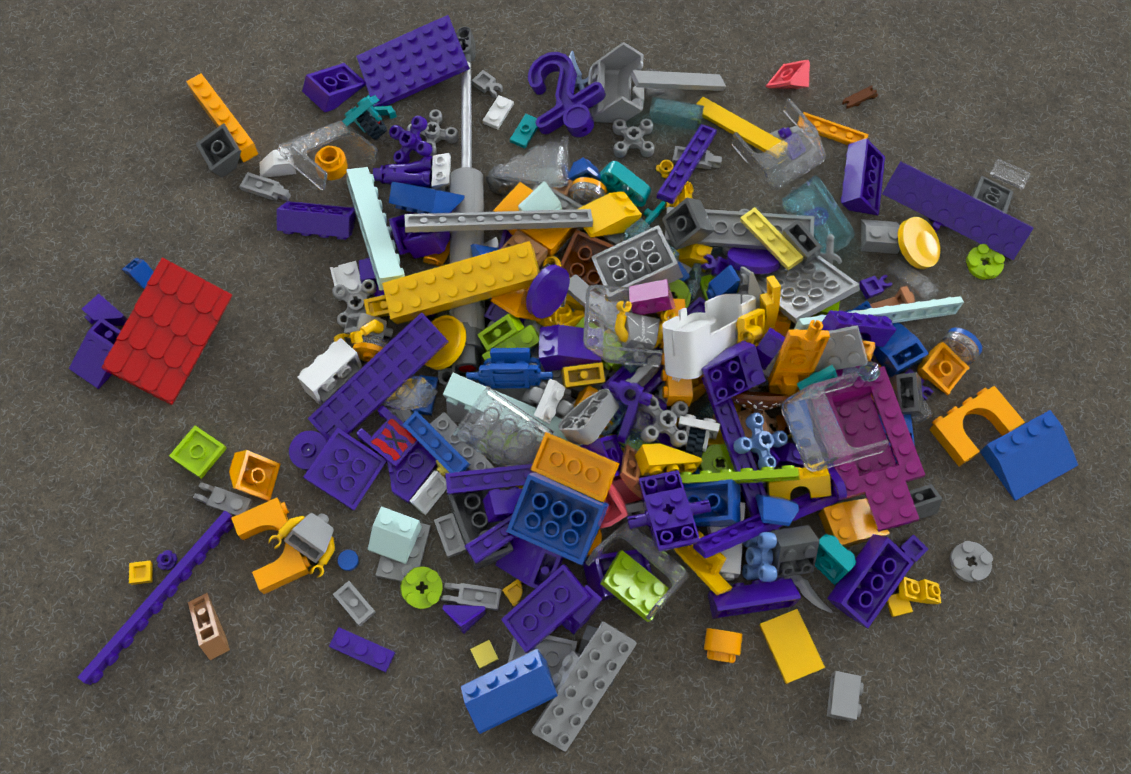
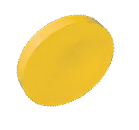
(919, 243)
(455, 333)

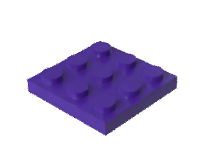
(344, 469)

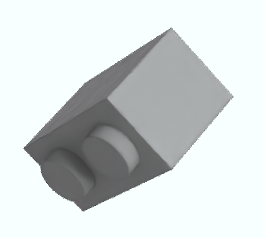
(844, 696)

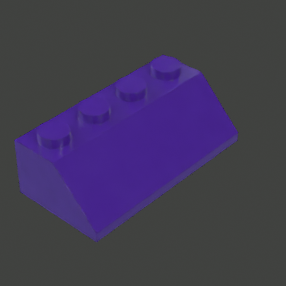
(863, 178)
(316, 219)
(871, 581)
(754, 598)

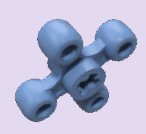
(760, 441)
(760, 557)

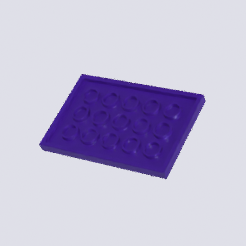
(413, 62)

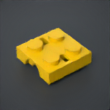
(563, 316)

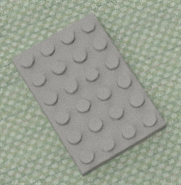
(809, 287)

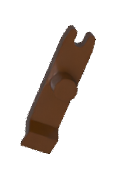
(857, 98)

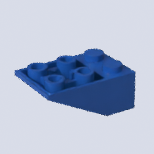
(900, 351)

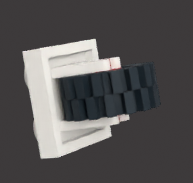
(698, 433)

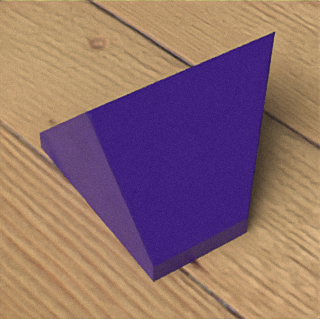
(464, 616)

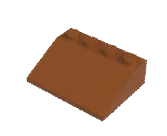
(578, 257)

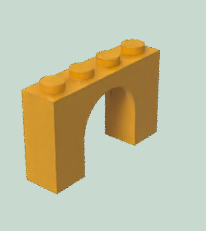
(549, 238)
(989, 404)
(290, 564)

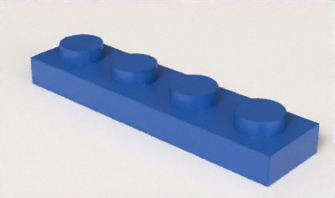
(435, 443)

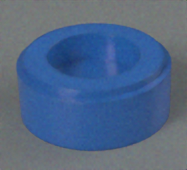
(348, 560)

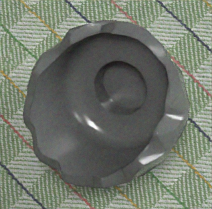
(499, 186)

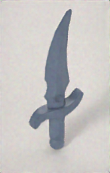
(579, 82)

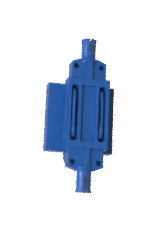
(510, 369)

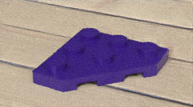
(411, 472)

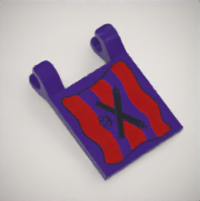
(391, 439)

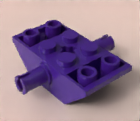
(668, 511)

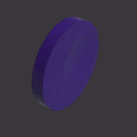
(756, 260)
(547, 291)

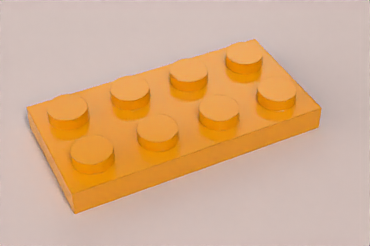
(575, 466)

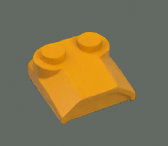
(942, 368)

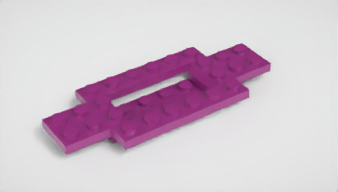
(877, 475)

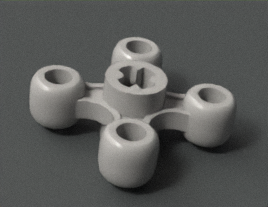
(434, 133)
(633, 138)
(351, 299)
(534, 396)
(665, 422)

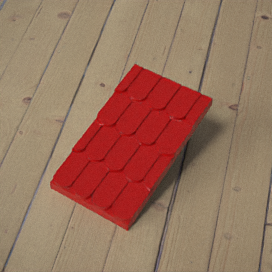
(166, 331)

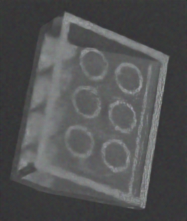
(501, 430)

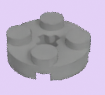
(981, 557)

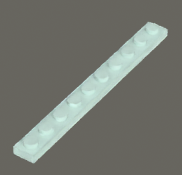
(902, 312)

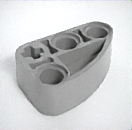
(589, 418)

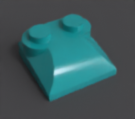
(833, 558)

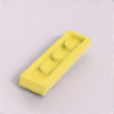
(771, 238)

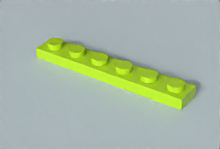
(747, 475)

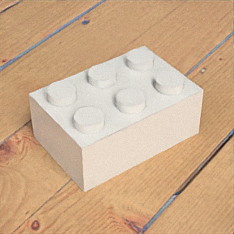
(330, 371)

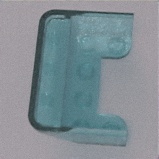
(815, 200)

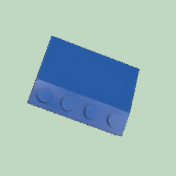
(1030, 455)
(557, 517)

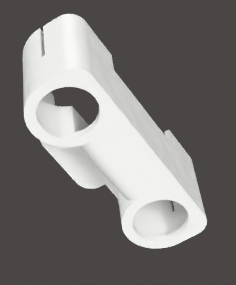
(700, 337)

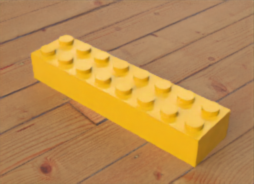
(461, 282)

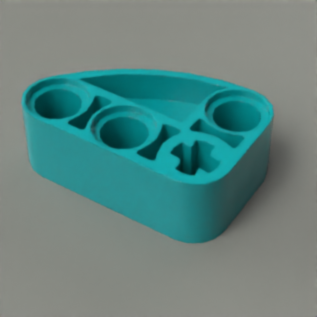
(619, 179)

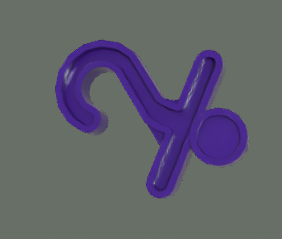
(569, 108)

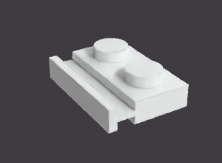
(347, 275)

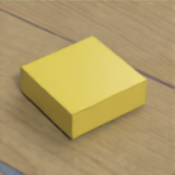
(484, 654)

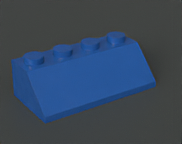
(423, 199)
(509, 691)

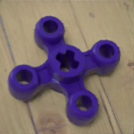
(410, 140)

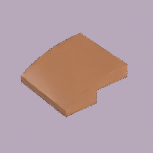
(630, 470)

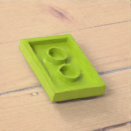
(633, 584)

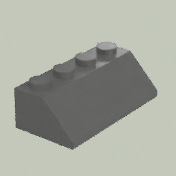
(473, 522)

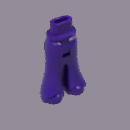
(414, 173)

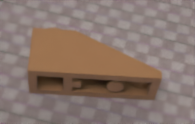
(208, 627)

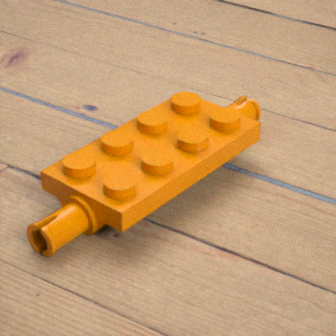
(798, 357)

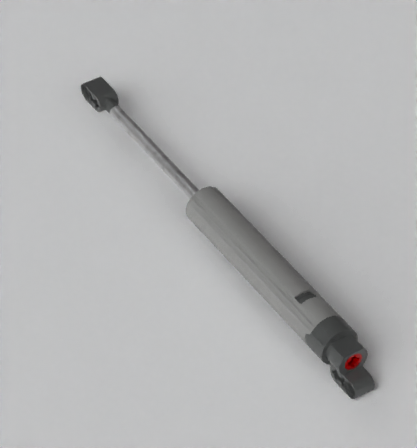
(471, 184)

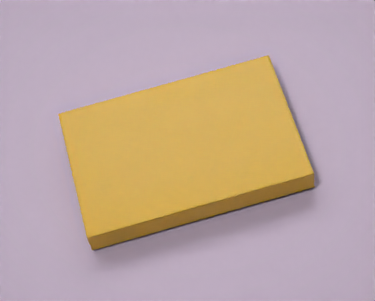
(791, 646)

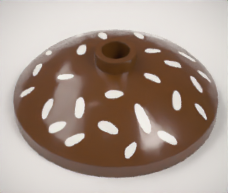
(759, 400)

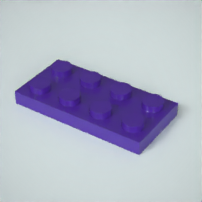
(546, 608)

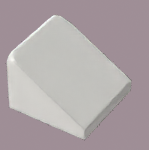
(638, 93)

